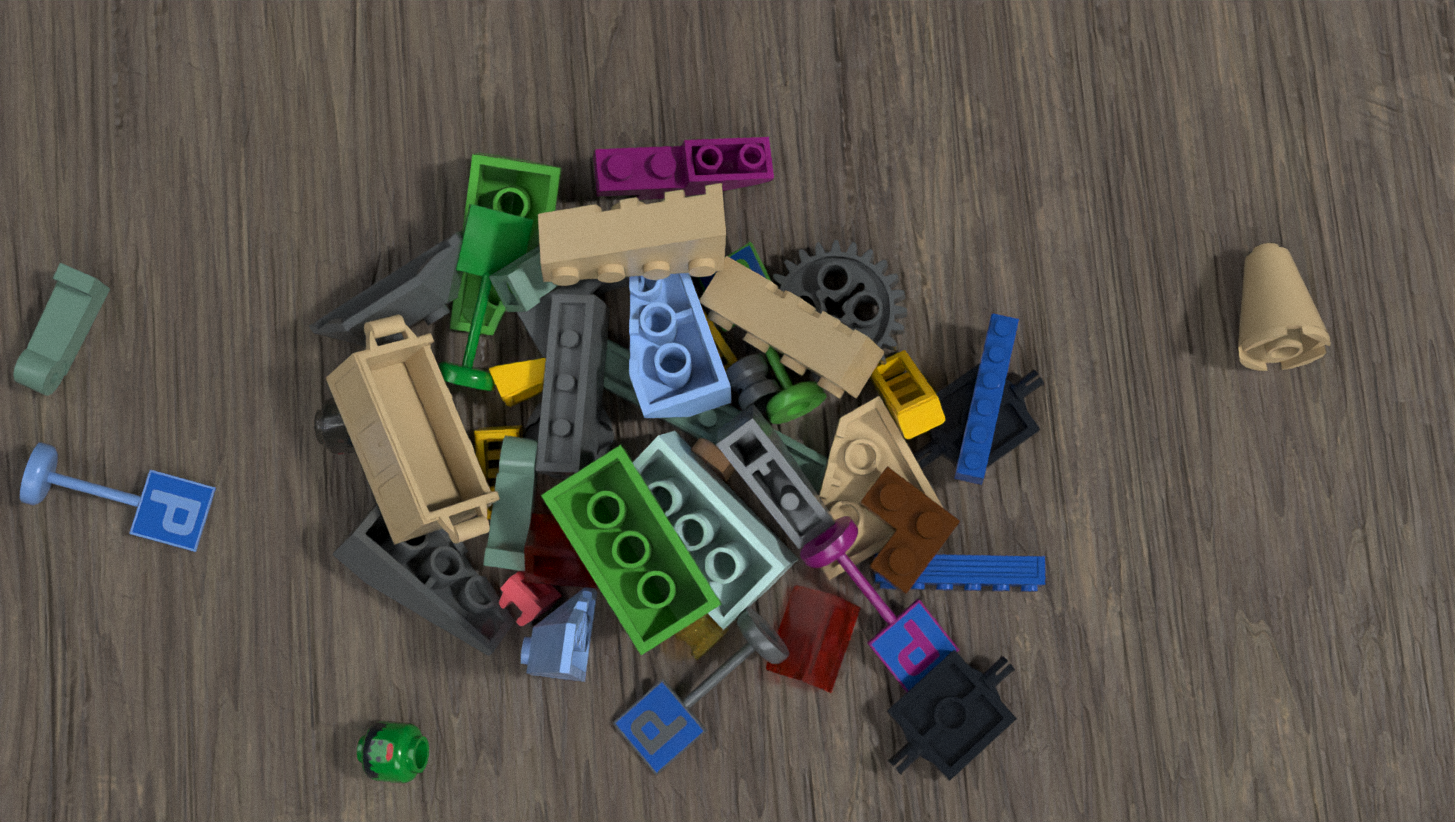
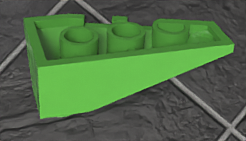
(512, 188)

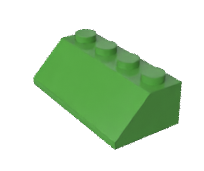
(631, 549)

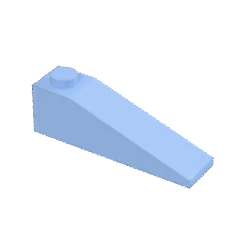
(562, 640)

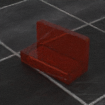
(816, 635)

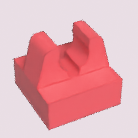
(528, 597)

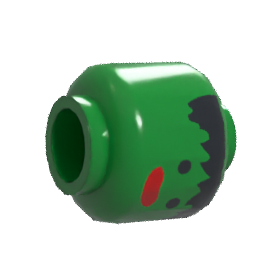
(393, 752)

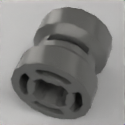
(752, 382)

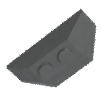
(413, 291)

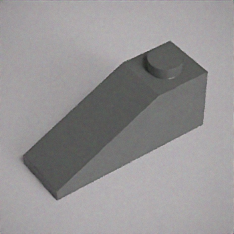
(774, 475)

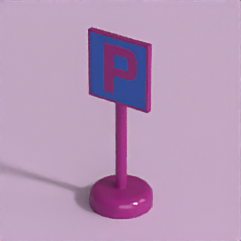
(913, 639)

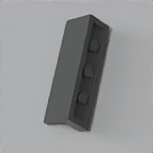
(572, 384)

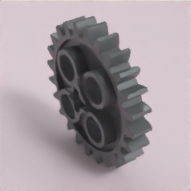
(808, 282)

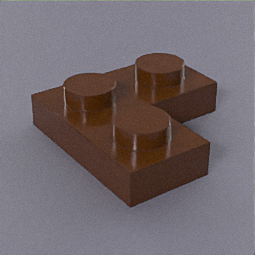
(917, 524)

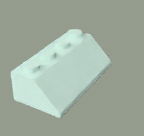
(716, 526)

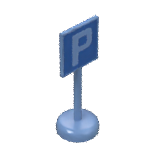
(167, 511)

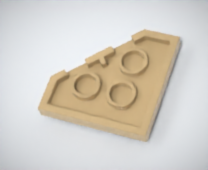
(859, 453)

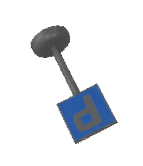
(662, 723)

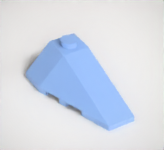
(673, 350)

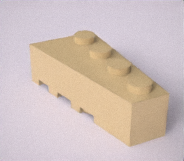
(635, 239)
(791, 327)

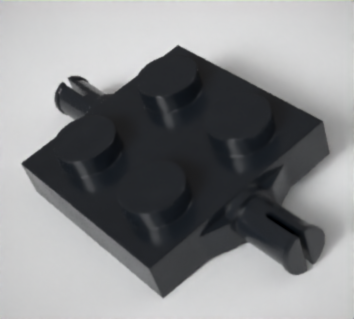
(1012, 426)
(951, 715)

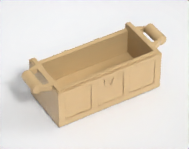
(410, 437)

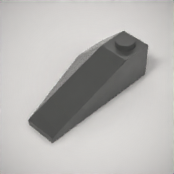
(429, 579)

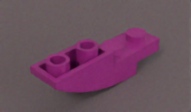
(688, 167)

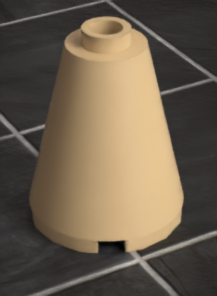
(1277, 313)

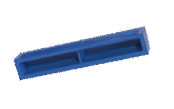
(986, 399)
(978, 571)

